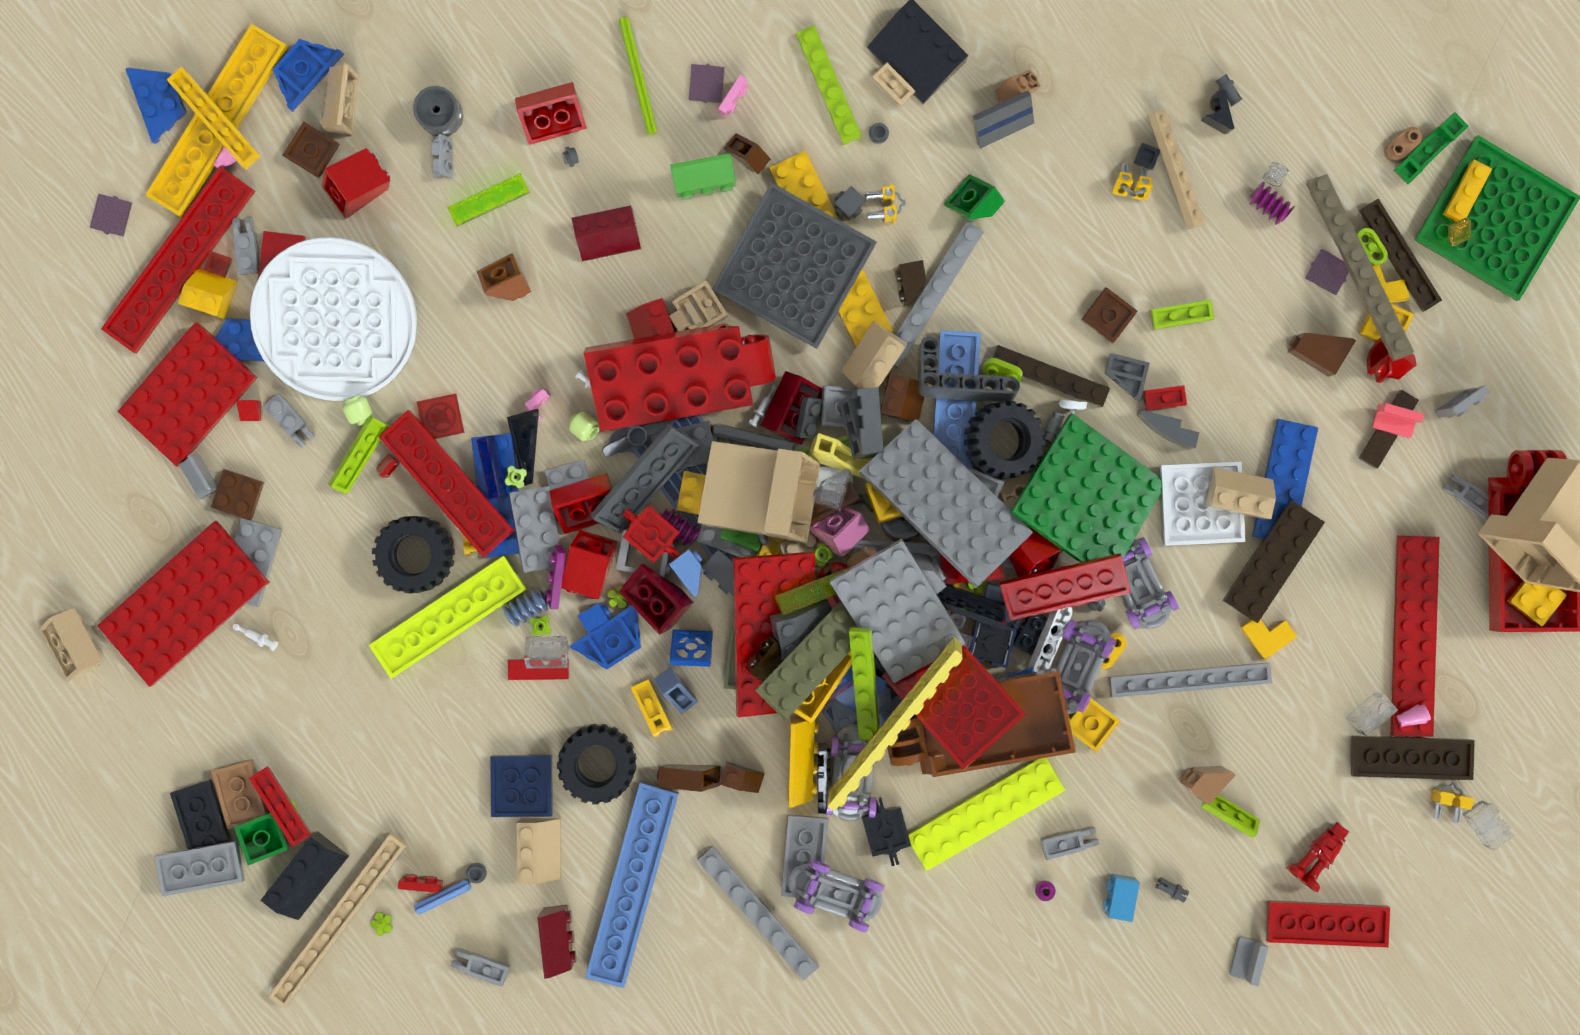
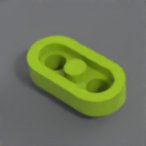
(1373, 245)
(997, 367)

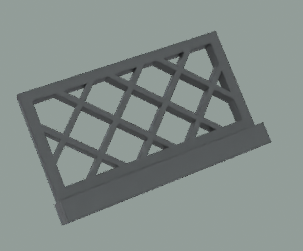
(751, 438)

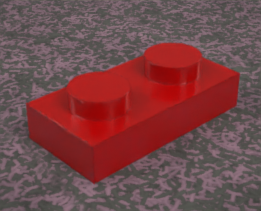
(1165, 398)
(426, 884)

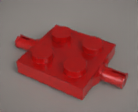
(651, 533)

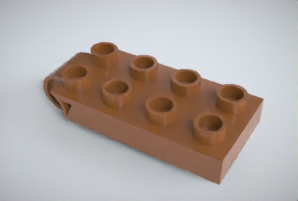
(1038, 735)

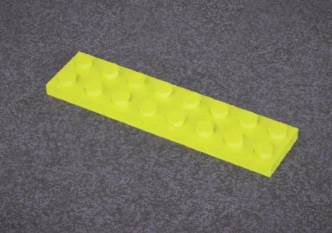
(447, 617)
(985, 812)

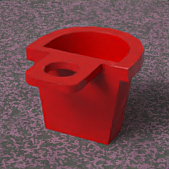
(1382, 366)

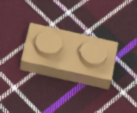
(893, 84)

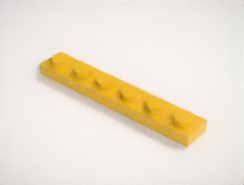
(213, 118)

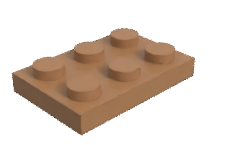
(237, 794)

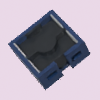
(992, 643)

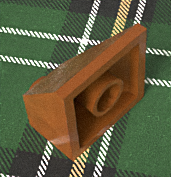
(504, 279)

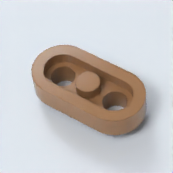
(1404, 144)

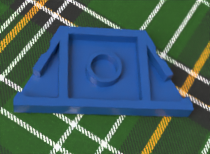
(303, 69)
(157, 100)
(239, 340)
(611, 640)

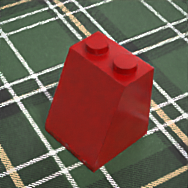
(355, 182)
(1034, 555)
(588, 564)

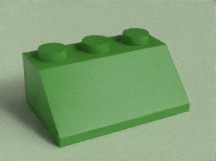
(703, 176)

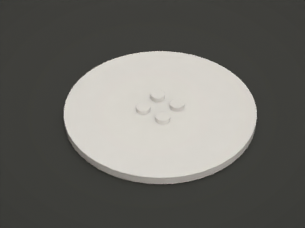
(333, 318)

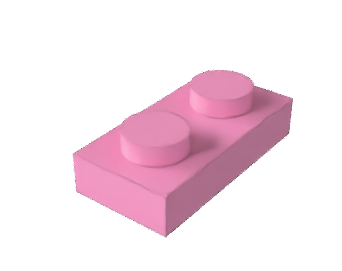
(729, 103)

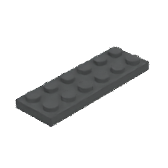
(645, 478)

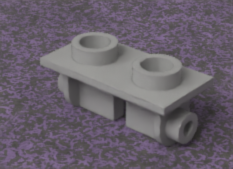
(442, 147)

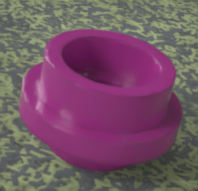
(1042, 885)

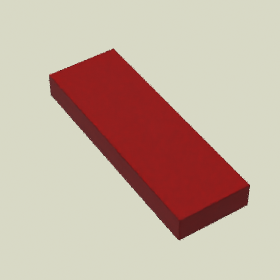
(518, 671)

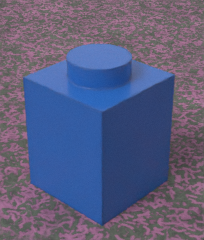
(594, 616)

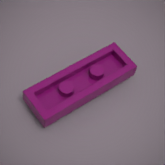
(555, 577)

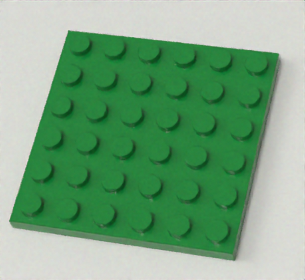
(1510, 220)
(1087, 494)

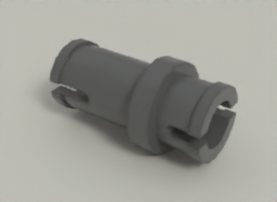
(1231, 92)
(1171, 889)

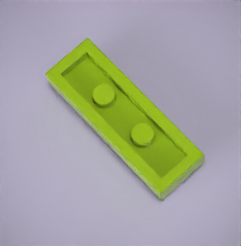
(1182, 314)
(1233, 815)

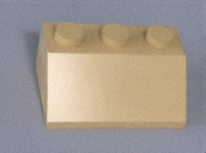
(340, 100)
(873, 357)
(1241, 493)
(71, 644)
(538, 850)

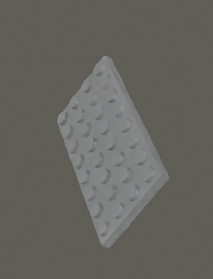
(945, 503)

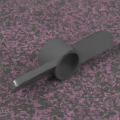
(625, 442)

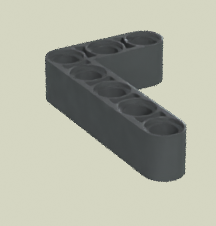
(959, 381)

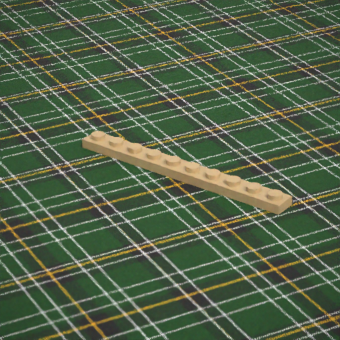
(338, 920)

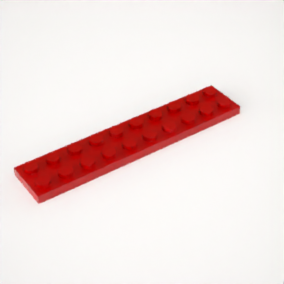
(178, 260)
(1415, 630)

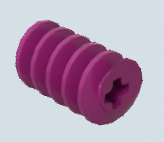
(1270, 203)
(687, 532)

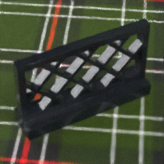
(973, 606)

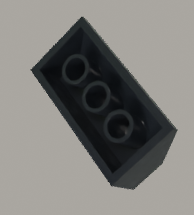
(305, 877)

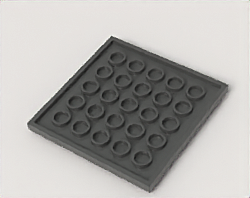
(794, 265)

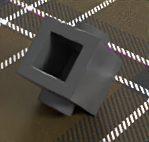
(849, 204)

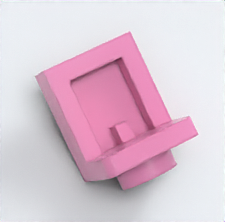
(537, 398)

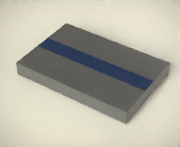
(1003, 119)

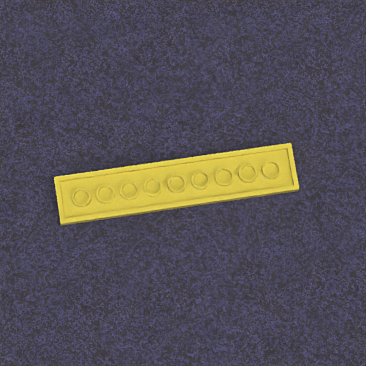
(898, 720)

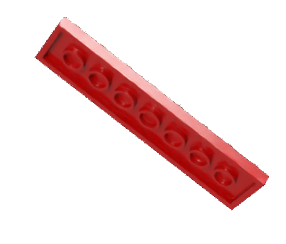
(446, 483)

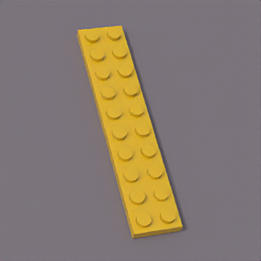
(234, 94)
(861, 303)

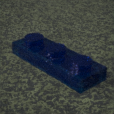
(491, 467)

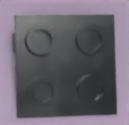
(1030, 634)

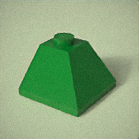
(975, 199)
(260, 838)

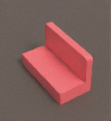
(1396, 420)

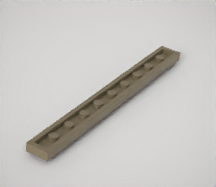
(1360, 268)

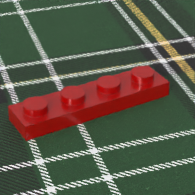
(280, 806)

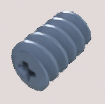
(526, 608)

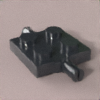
(886, 832)

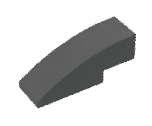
(1169, 429)

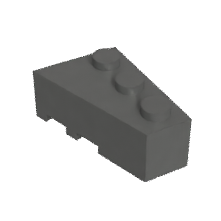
(863, 422)
(721, 569)

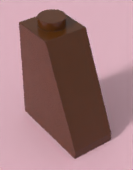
(1321, 351)
(689, 777)

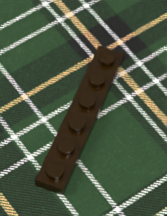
(1401, 255)
(1054, 377)

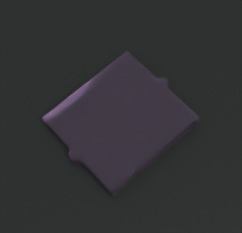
(706, 83)
(111, 215)
(1328, 272)

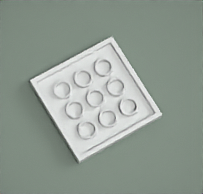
(1184, 509)

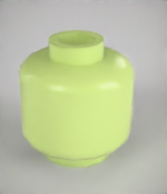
(357, 410)
(584, 426)

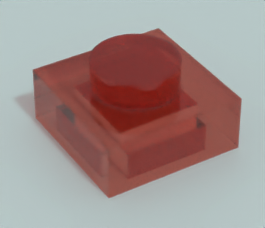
(217, 264)

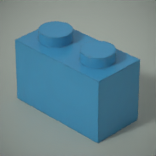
(1121, 897)

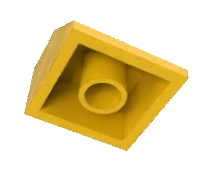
(208, 293)

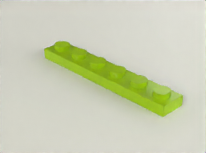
(828, 85)
(864, 682)

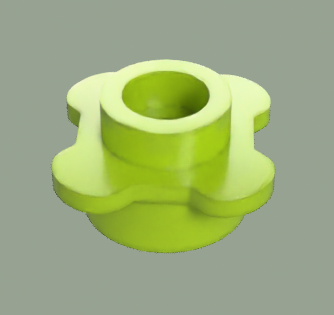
(511, 472)
(827, 554)
(544, 620)

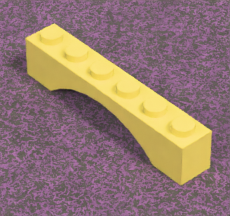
(835, 454)

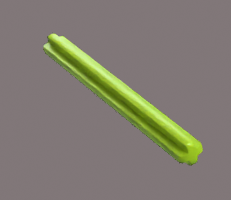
(637, 75)

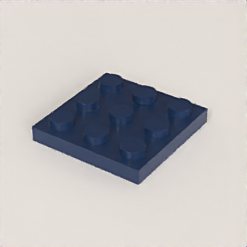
(521, 786)

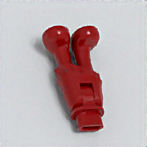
(1326, 849)

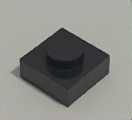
(1146, 156)

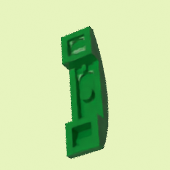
(1430, 147)

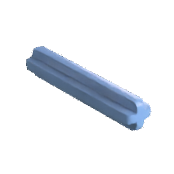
(442, 896)

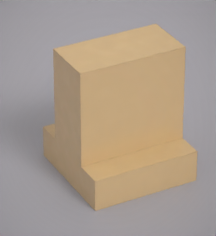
(759, 491)
(1543, 528)

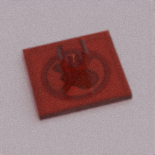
(441, 416)

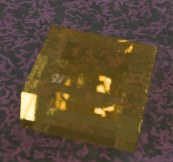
(1459, 232)

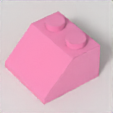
(841, 530)

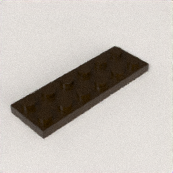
(1273, 561)
(1412, 757)

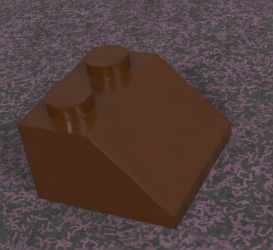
(902, 398)

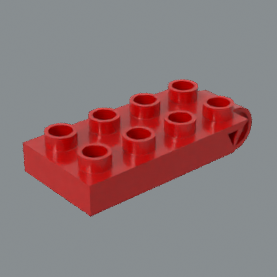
(676, 374)
(1503, 580)

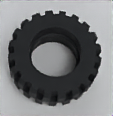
(1028, 433)
(387, 560)
(582, 786)

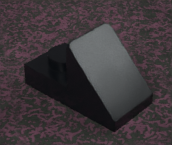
(1222, 118)

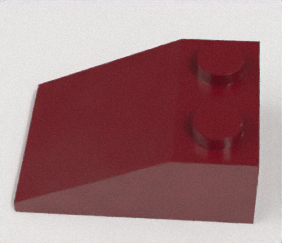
(655, 598)

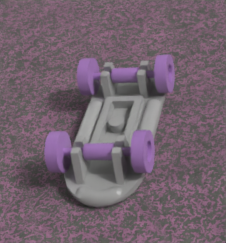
(1148, 602)
(1082, 660)
(845, 749)
(835, 892)

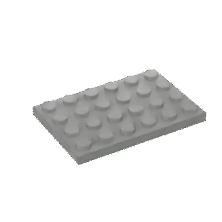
(900, 609)

